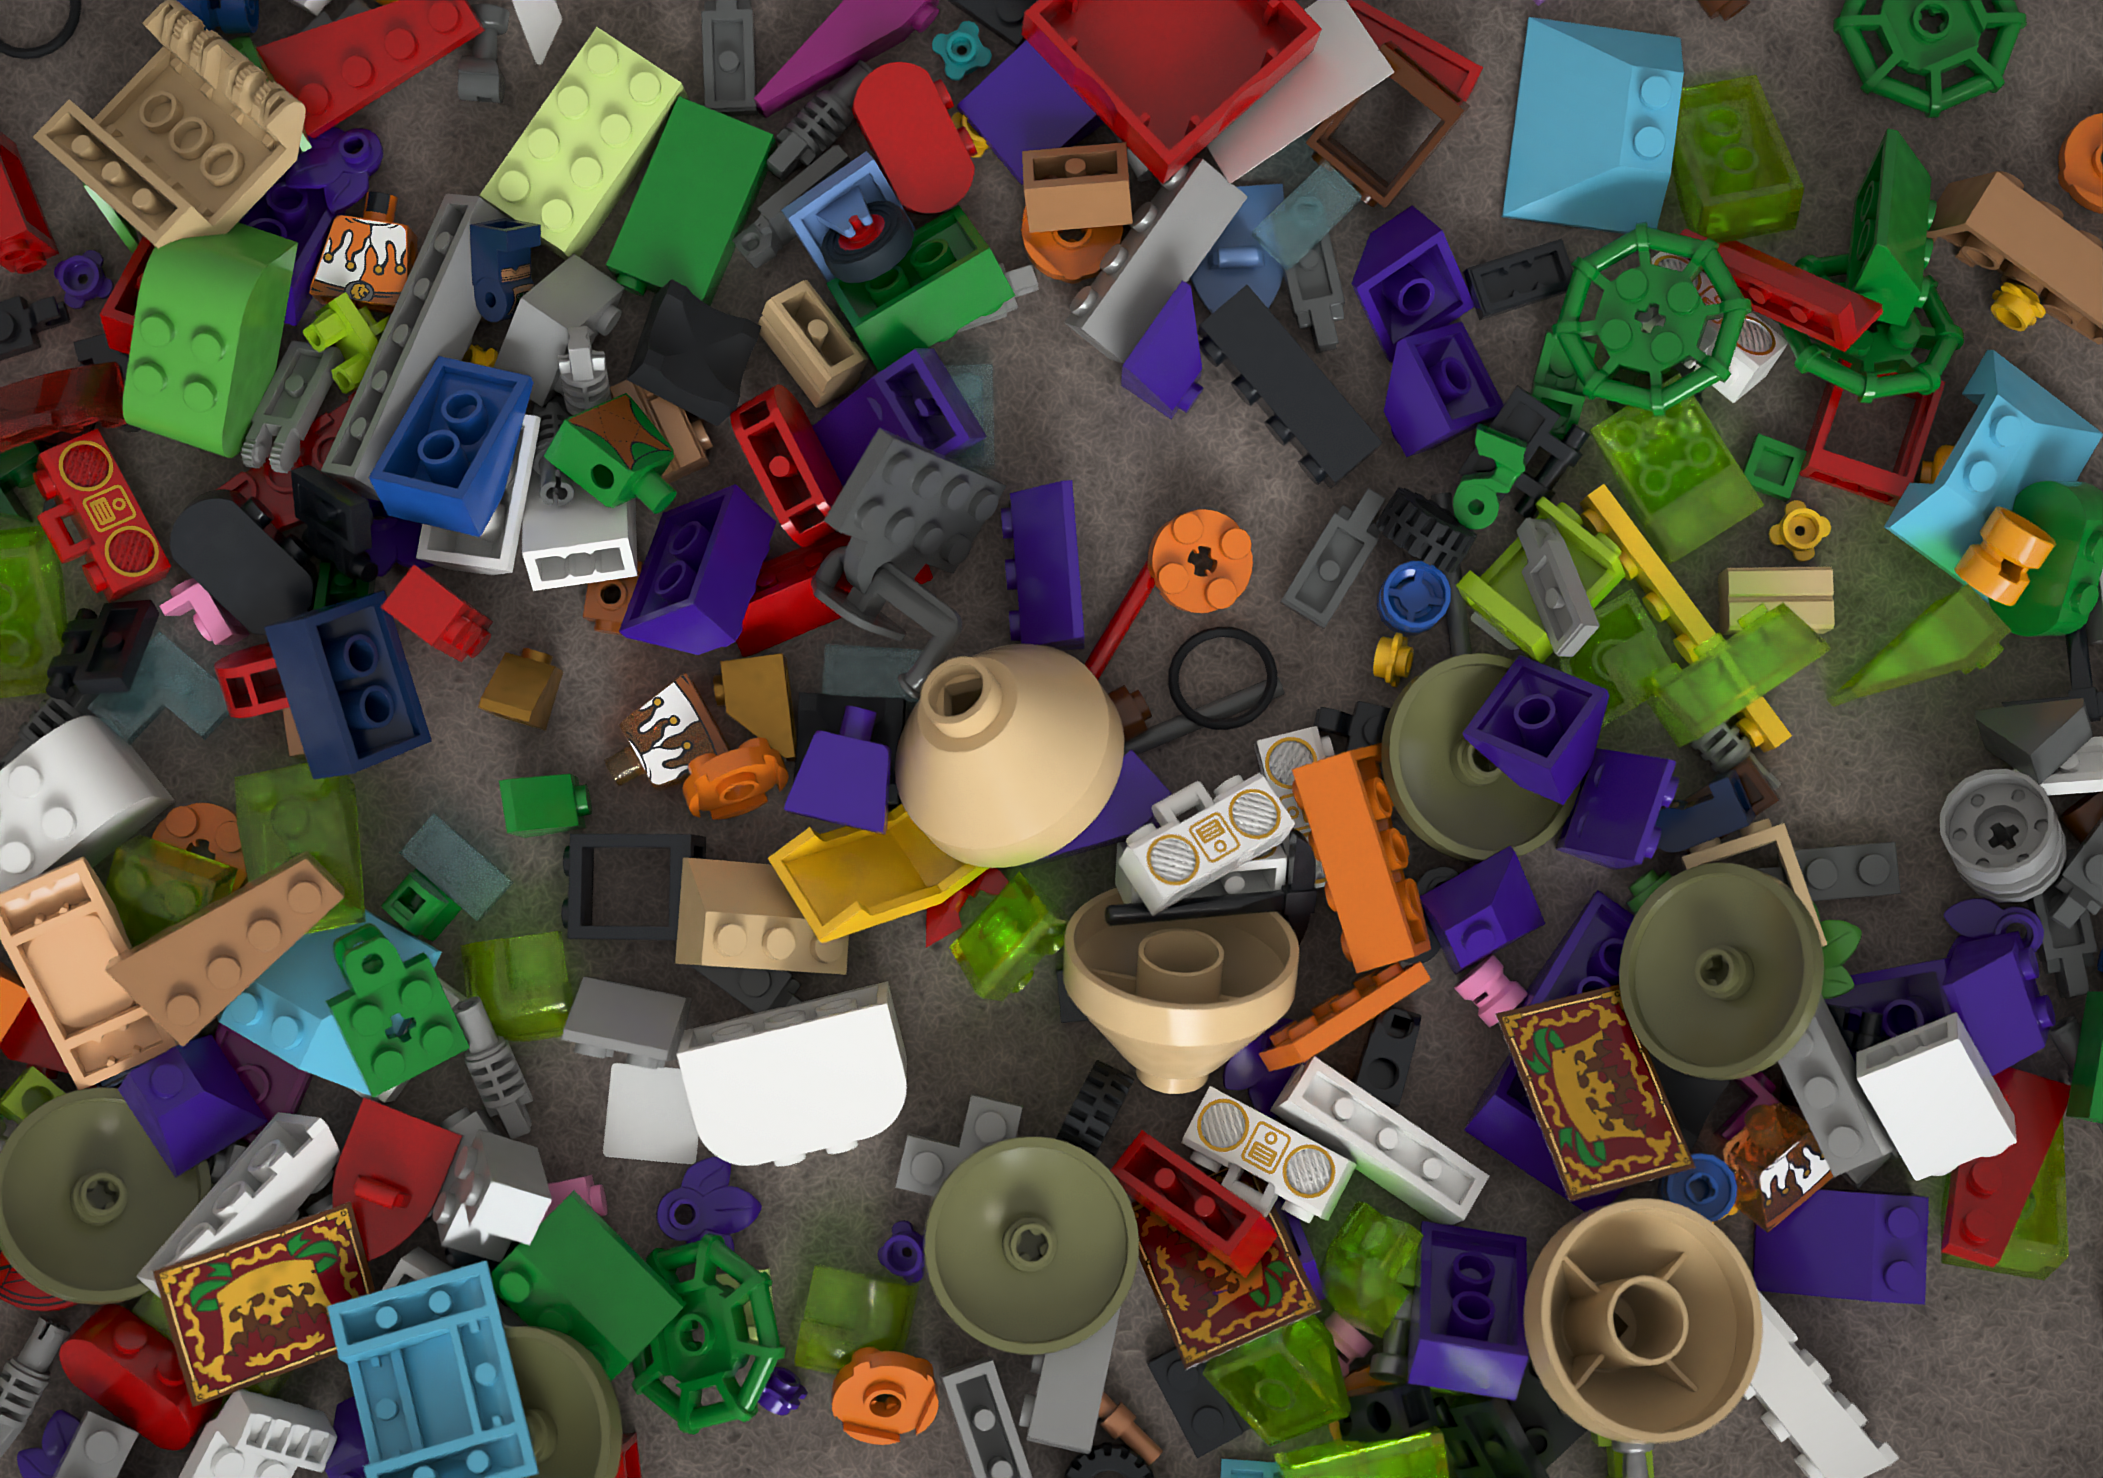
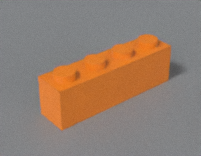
(1362, 858)

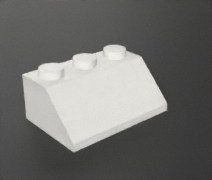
(497, 546)

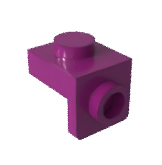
(1760, 1092)

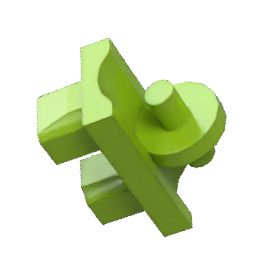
(352, 332)

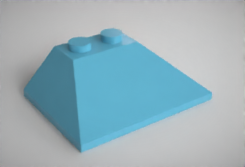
(1593, 126)
(2009, 443)
(289, 1009)
(435, 1379)

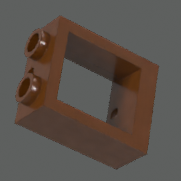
(1424, 88)

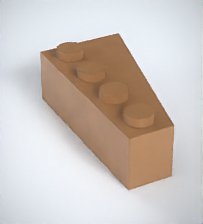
(2028, 244)
(214, 955)

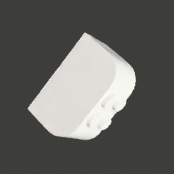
(72, 799)
(796, 1077)

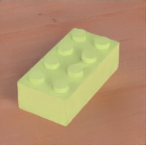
(585, 144)

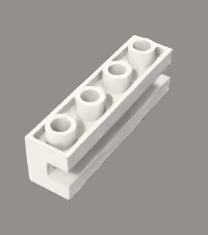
(1380, 1142)

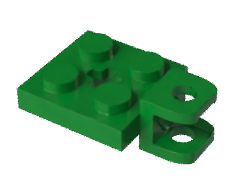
(377, 991)

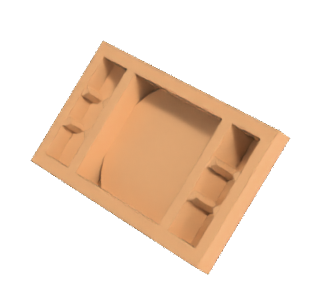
(60, 941)

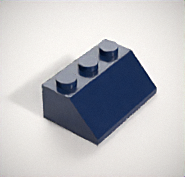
(348, 685)

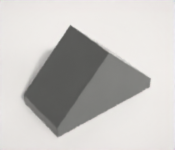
(2035, 735)

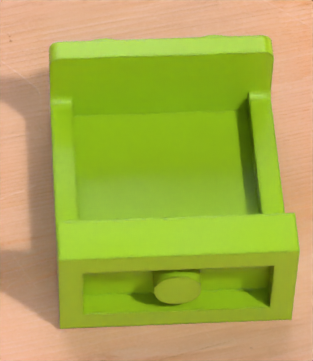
(1504, 597)

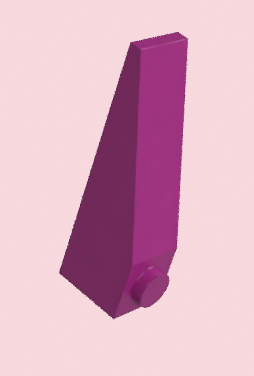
(849, 34)

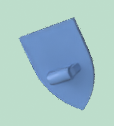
(1237, 257)

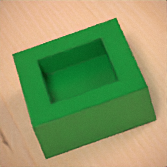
(1773, 467)

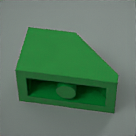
(544, 804)

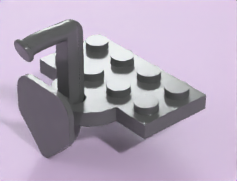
(904, 513)

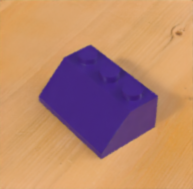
(1044, 567)
(700, 573)
(1510, 1127)

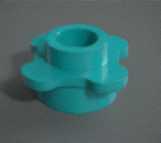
(960, 65)

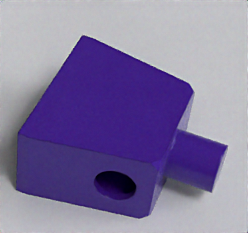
(845, 776)

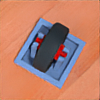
(852, 223)

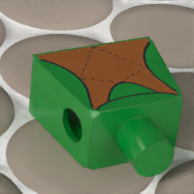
(615, 454)

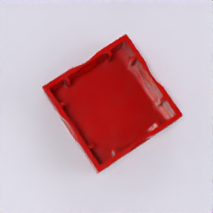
(1170, 69)

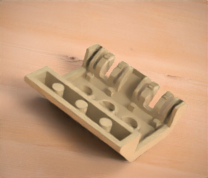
(185, 137)

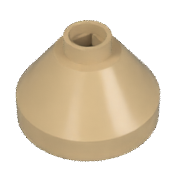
(1008, 754)
(1179, 991)
(1643, 1321)

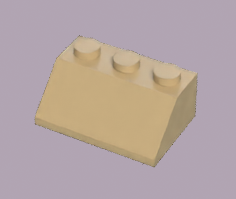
(748, 920)

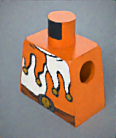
(366, 257)

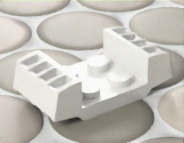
(261, 1440)

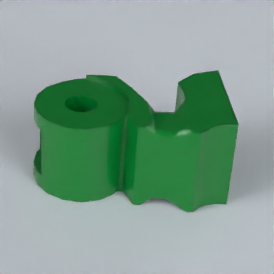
(1477, 494)
(421, 906)

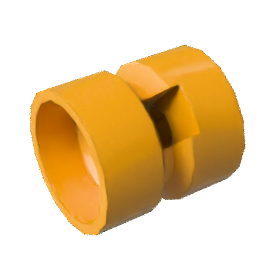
(2006, 554)

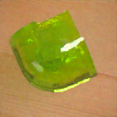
(1620, 655)
(520, 984)
(1364, 1267)
(852, 1313)

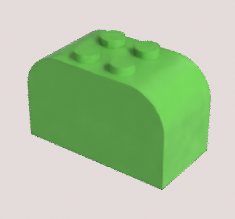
(208, 336)

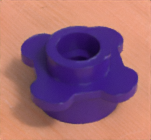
(69, 274)
(893, 1256)
(782, 1392)

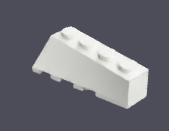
(257, 1192)
(1807, 1411)

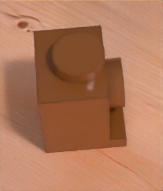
(609, 616)

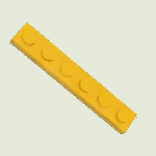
(1669, 602)

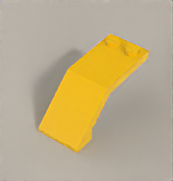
(867, 878)

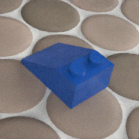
(454, 447)

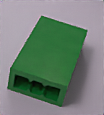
(691, 202)

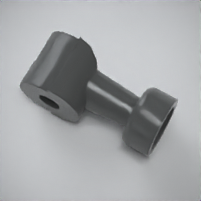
(479, 74)

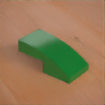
(1558, 383)

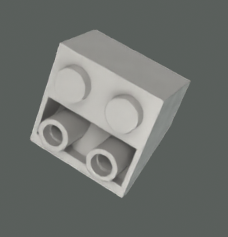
(627, 1020)

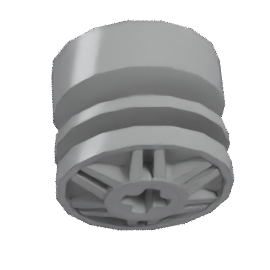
(2000, 808)

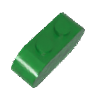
(2067, 581)

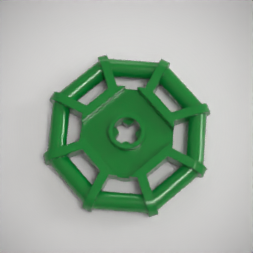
(1928, 53)
(1667, 344)
(1881, 351)
(725, 1342)

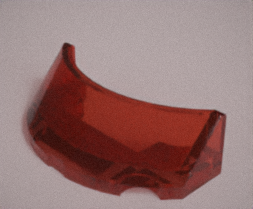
(61, 403)

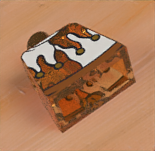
(667, 736)
(1774, 1164)

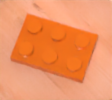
(1342, 1014)

